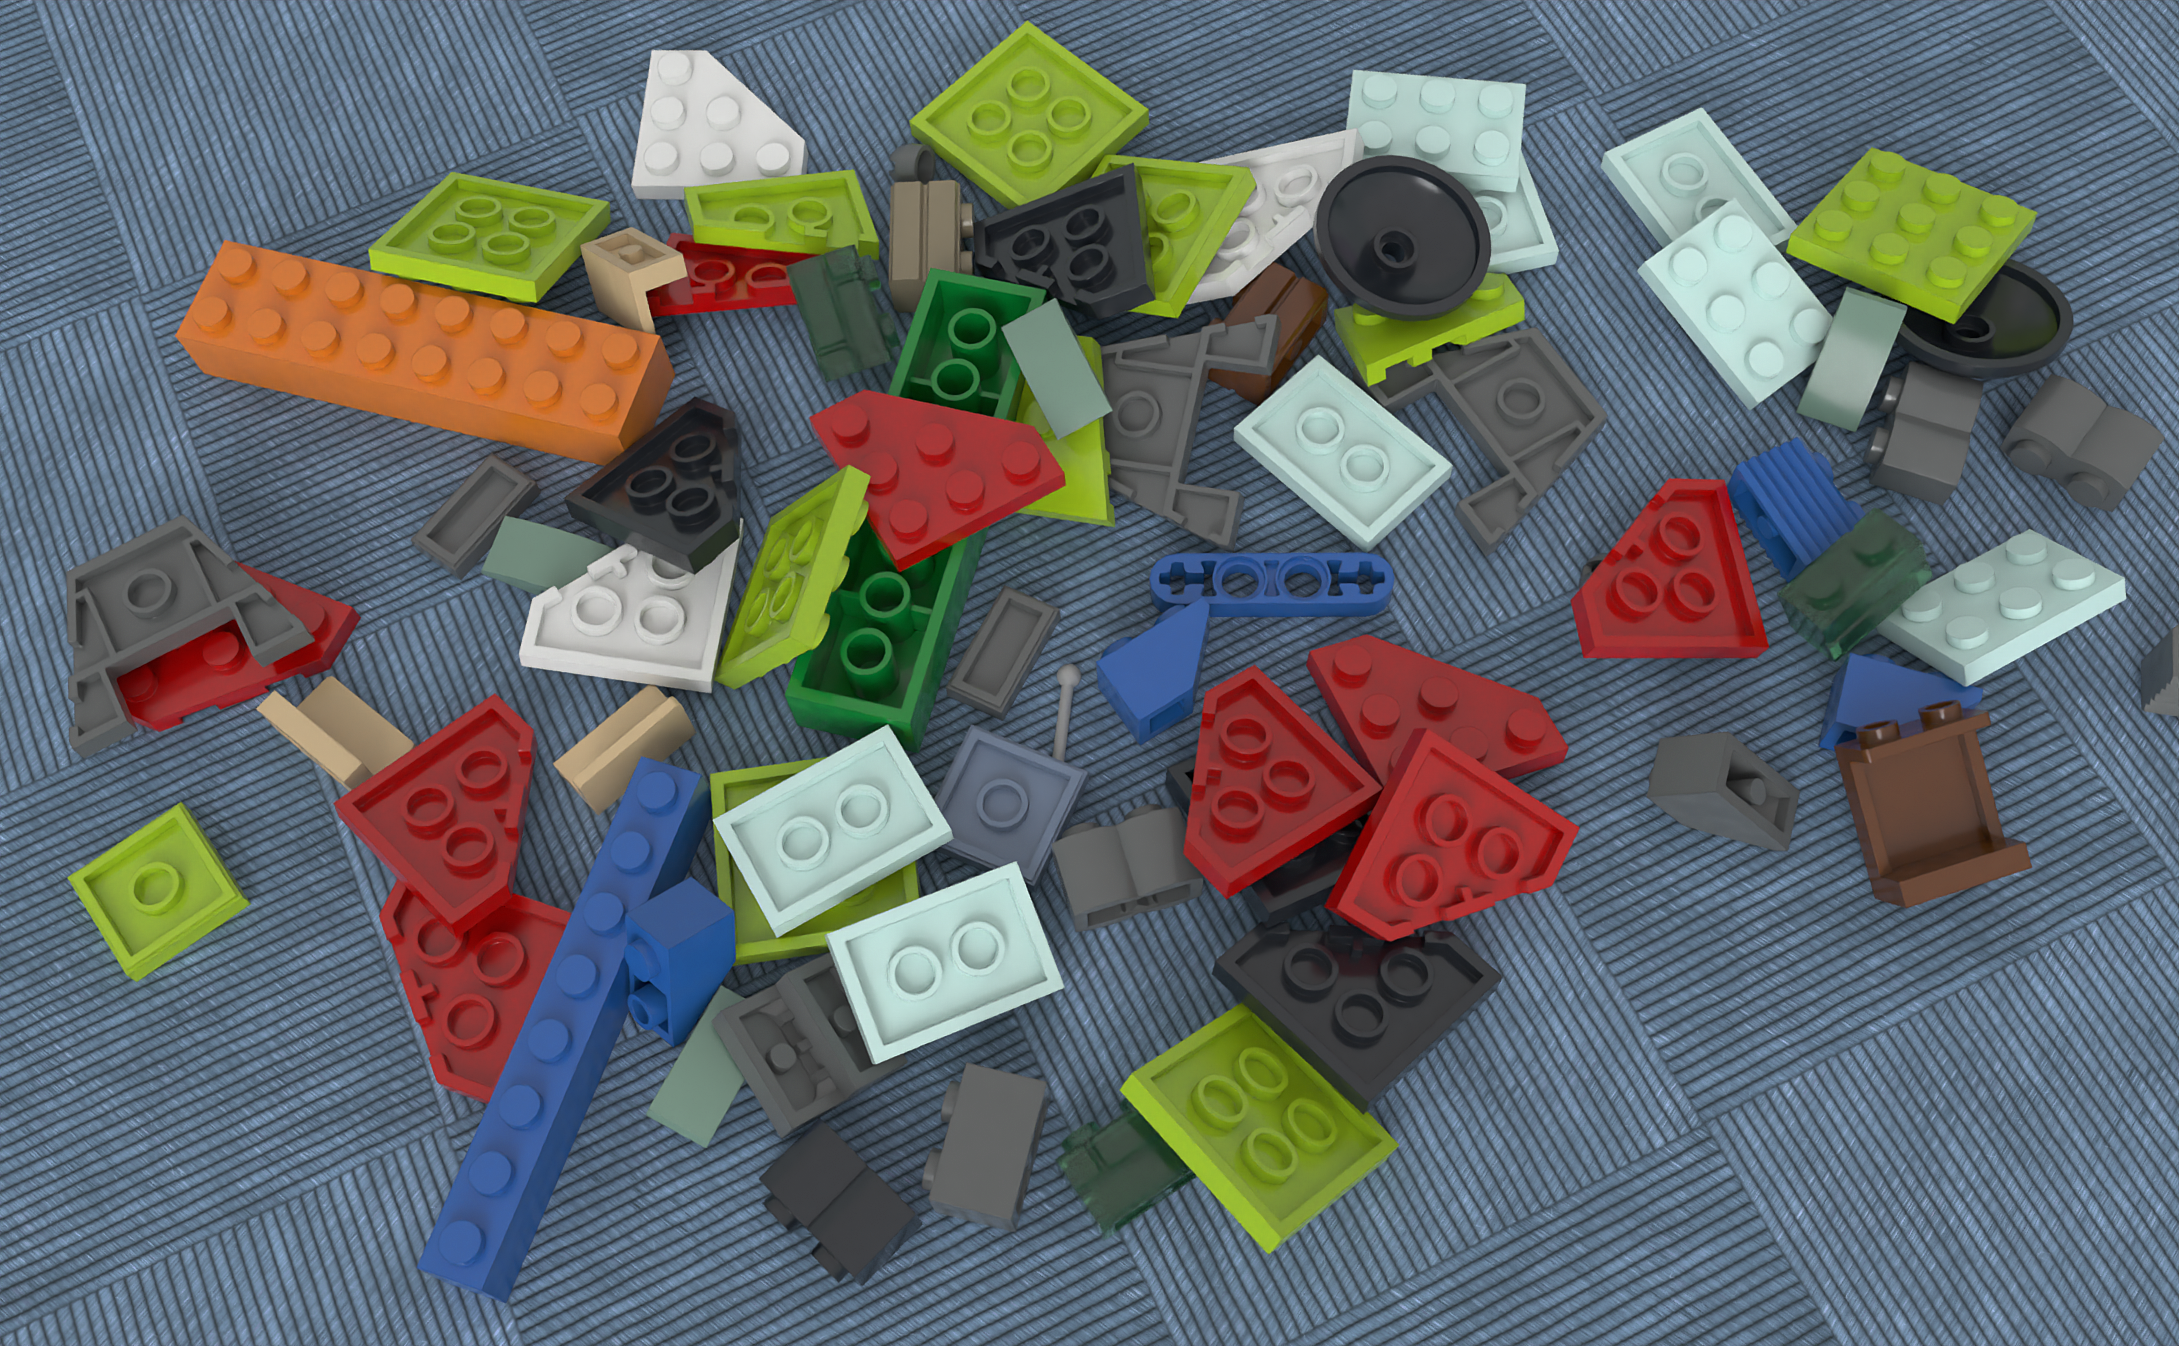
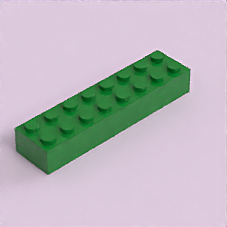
(895, 627)

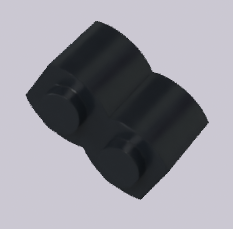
(839, 1203)

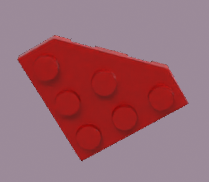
(934, 469)
(1673, 583)
(220, 665)
(1387, 691)
(1265, 784)
(452, 813)
(1446, 843)
(471, 988)

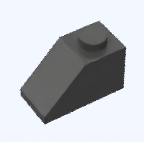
(1723, 790)

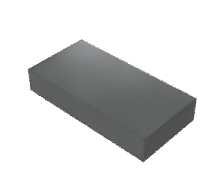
(473, 515)
(1003, 652)

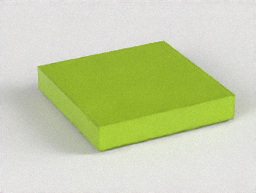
(158, 891)

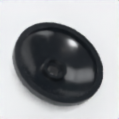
(1415, 217)
(2005, 332)

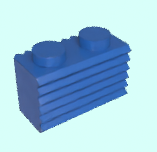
(1791, 505)

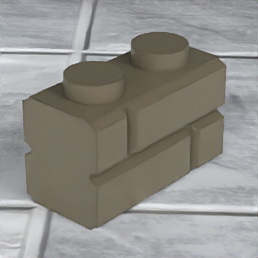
(926, 233)

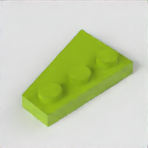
(784, 214)
(1383, 342)
(1079, 455)

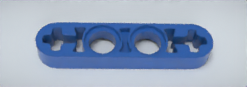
(1270, 573)

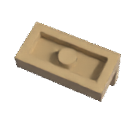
(625, 268)
(337, 732)
(607, 757)

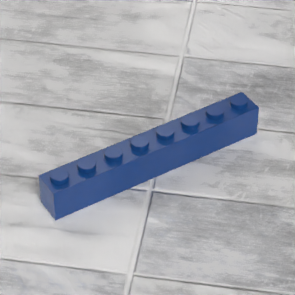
(564, 1039)

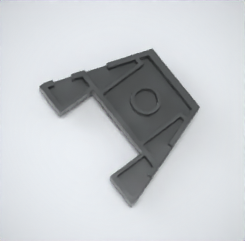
(1516, 407)
(1156, 408)
(150, 601)

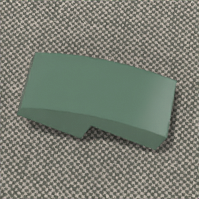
(1851, 359)
(1056, 369)
(539, 556)
(701, 1079)

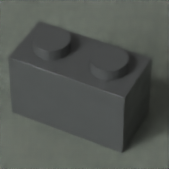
(987, 1146)

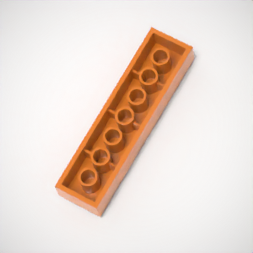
(426, 354)

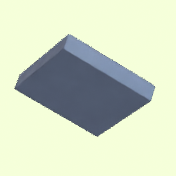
(1007, 804)

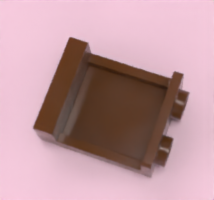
(1926, 806)

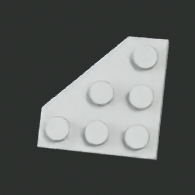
(707, 130)
(1279, 208)
(635, 620)

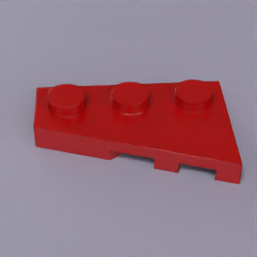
(724, 279)

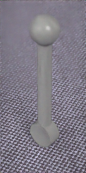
(1068, 678)

